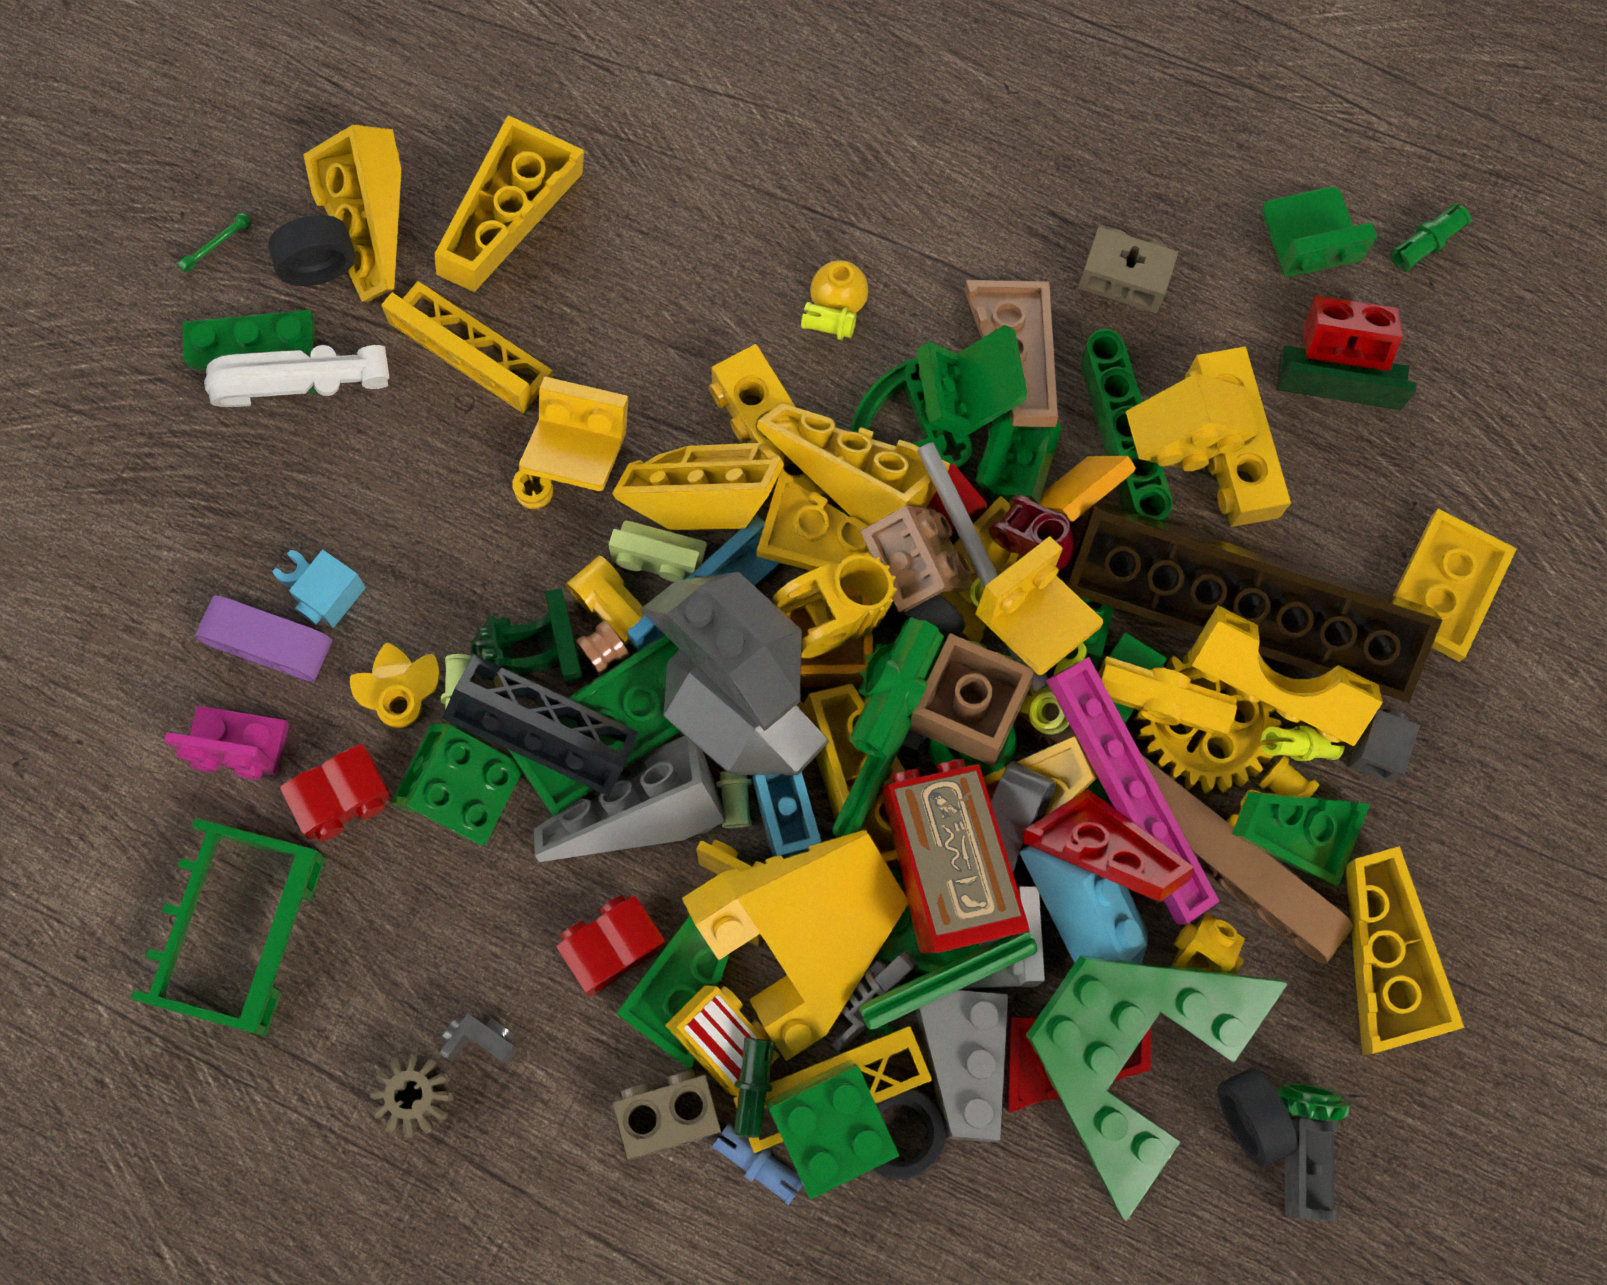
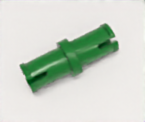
(1430, 237)

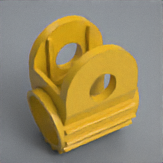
(825, 586)

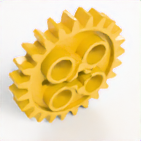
(1240, 746)

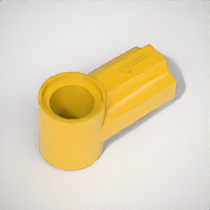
(603, 591)

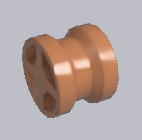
(602, 648)

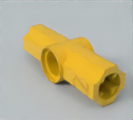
(1168, 697)

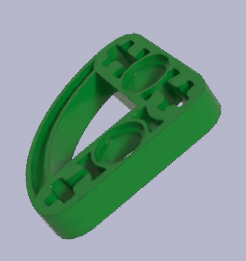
(902, 378)

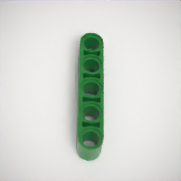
(1110, 414)

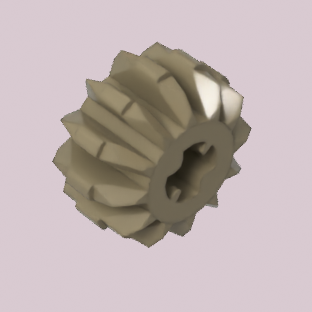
(421, 1109)

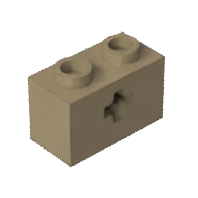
(1137, 286)

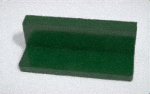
(1344, 381)

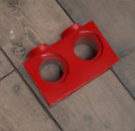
(1352, 333)

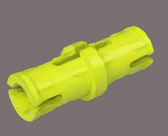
(1300, 743)

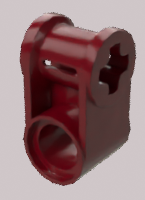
(1029, 525)

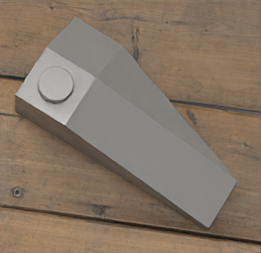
(652, 806)

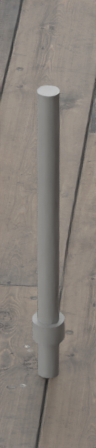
(966, 531)

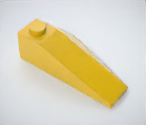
(359, 183)
(851, 467)

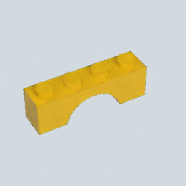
(1334, 703)

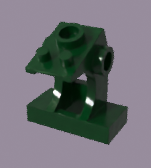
(554, 639)

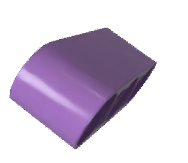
(263, 638)

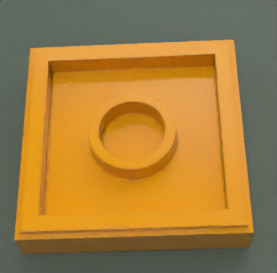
(1086, 484)

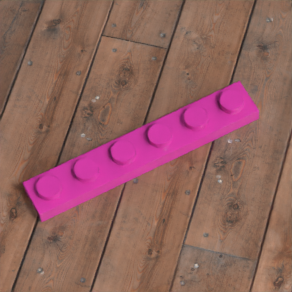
(1128, 777)

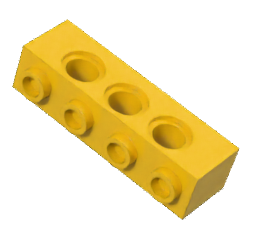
(748, 375)
(1267, 494)

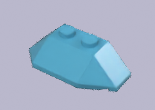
(1088, 910)

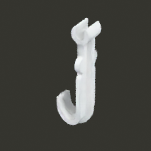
(240, 376)

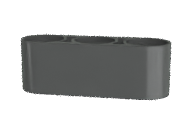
(1017, 804)

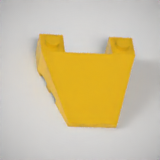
(819, 917)

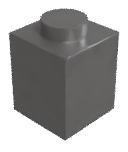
(1385, 746)

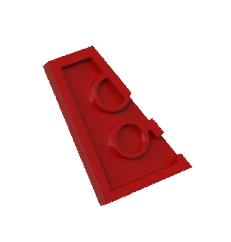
(1109, 845)
(1027, 1076)

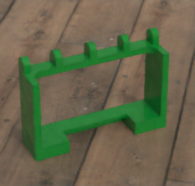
(262, 996)

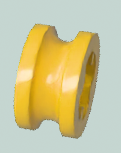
(534, 501)

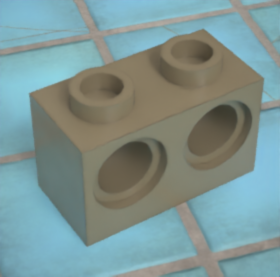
(670, 1128)

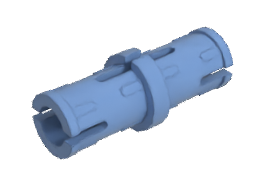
(759, 1165)

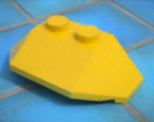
(701, 485)

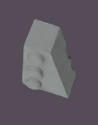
(966, 1061)

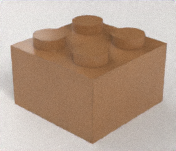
(971, 699)

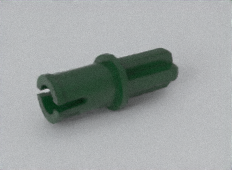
(753, 1086)

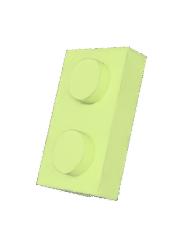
(656, 551)

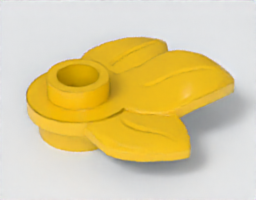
(394, 680)

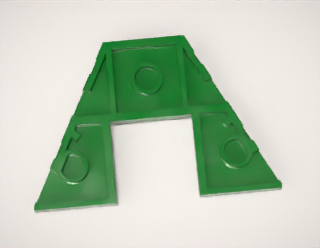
(1097, 1025)

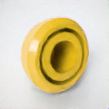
(839, 285)

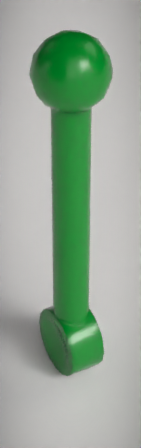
(242, 221)

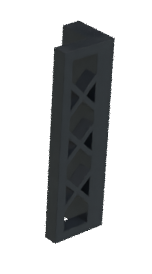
(538, 731)

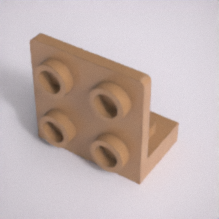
(919, 555)

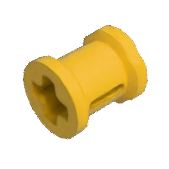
(1287, 781)

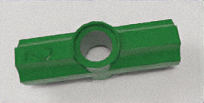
(896, 687)

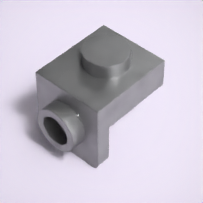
(491, 1037)

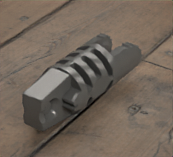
(875, 982)

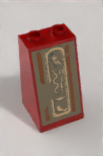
(952, 858)

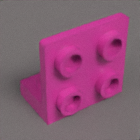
(233, 741)

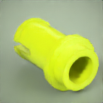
(829, 320)

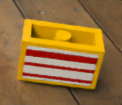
(715, 1033)

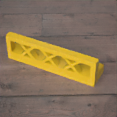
(463, 353)
(863, 1056)

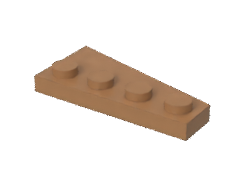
(1028, 311)

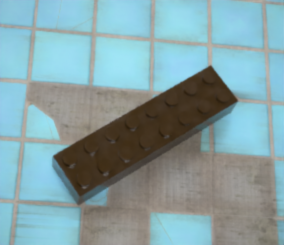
(1298, 611)

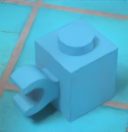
(321, 588)

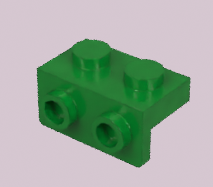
(1016, 459)

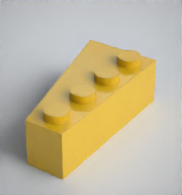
(507, 198)
(1396, 962)

